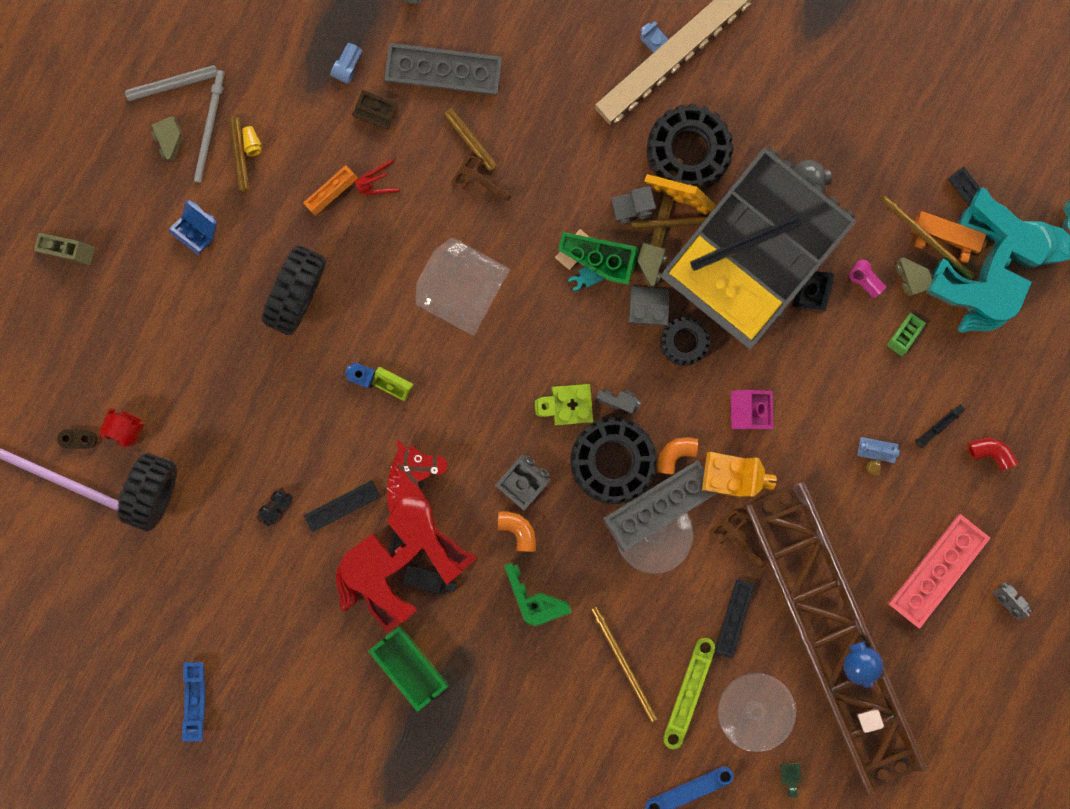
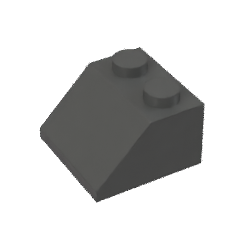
(648, 306)

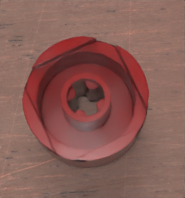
(121, 427)

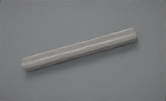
(171, 83)

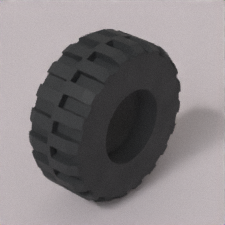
(696, 121)
(293, 290)
(642, 455)

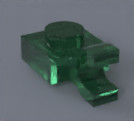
(791, 775)

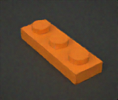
(330, 190)

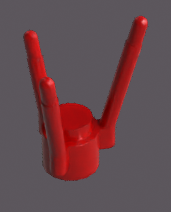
(365, 183)

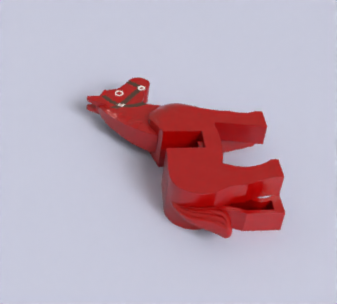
(412, 518)

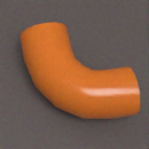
(673, 451)
(520, 527)

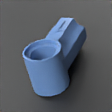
(344, 68)

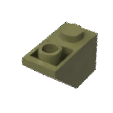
(169, 137)
(649, 263)
(915, 277)

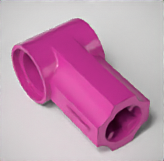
(867, 279)

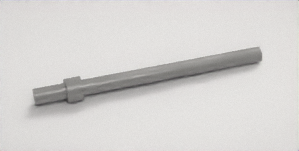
(216, 91)

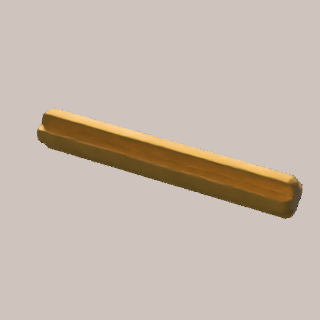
(470, 139)
(239, 155)

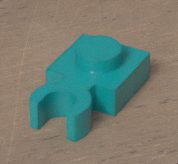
(586, 277)

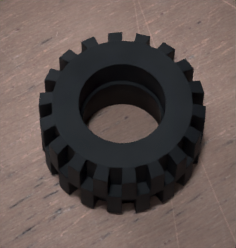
(692, 326)

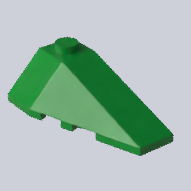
(606, 258)

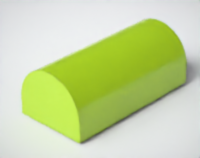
(392, 383)

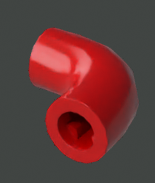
(992, 448)

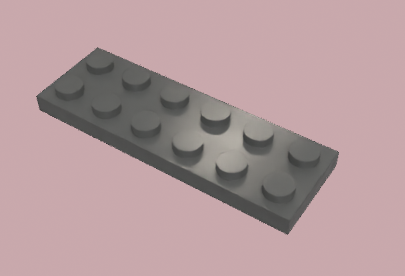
(443, 69)
(658, 506)

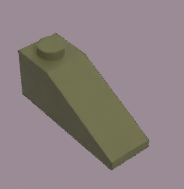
(64, 248)

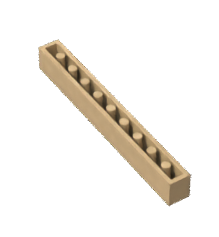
(668, 58)

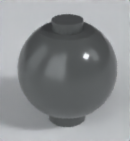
(814, 172)

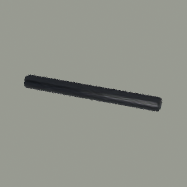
(745, 243)

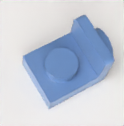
(652, 36)

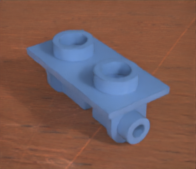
(878, 450)

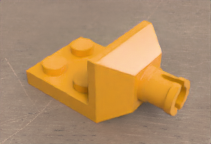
(735, 475)

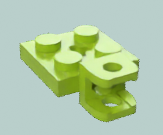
(557, 405)

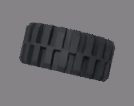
(147, 492)

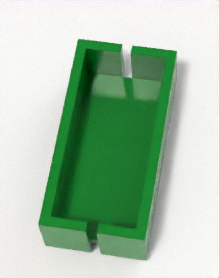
(408, 668)

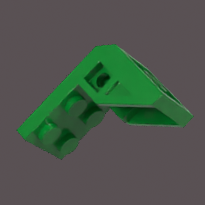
(548, 607)

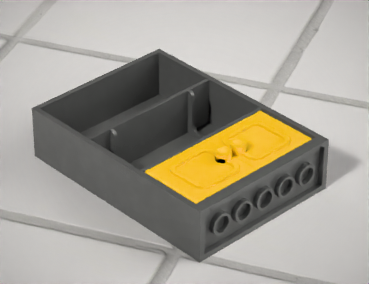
(759, 282)

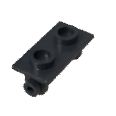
(278, 500)

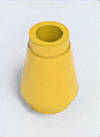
(251, 143)

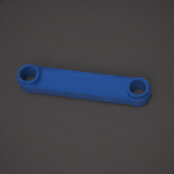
(691, 790)

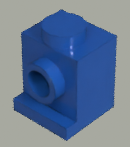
(367, 375)

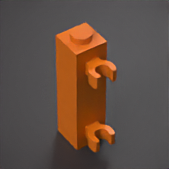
(951, 234)

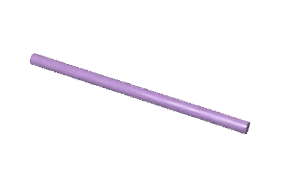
(59, 479)

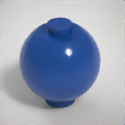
(863, 665)

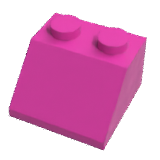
(751, 409)

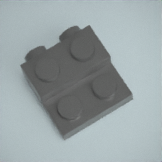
(623, 402)
(523, 481)

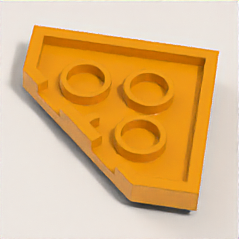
(681, 193)

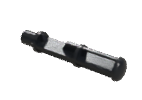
(939, 426)

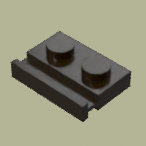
(375, 109)

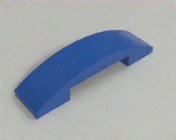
(194, 701)

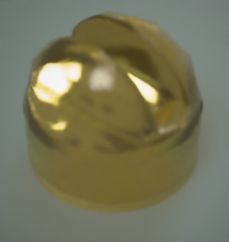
(874, 467)

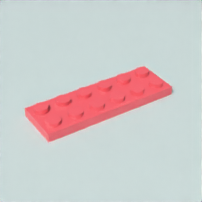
(939, 570)

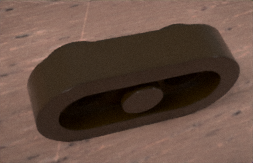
(76, 439)

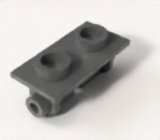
(1018, 607)

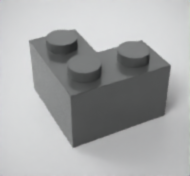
(633, 205)

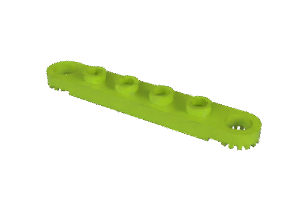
(689, 693)

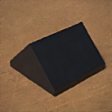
(815, 292)

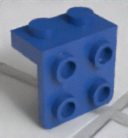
(194, 228)

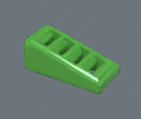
(899, 344)

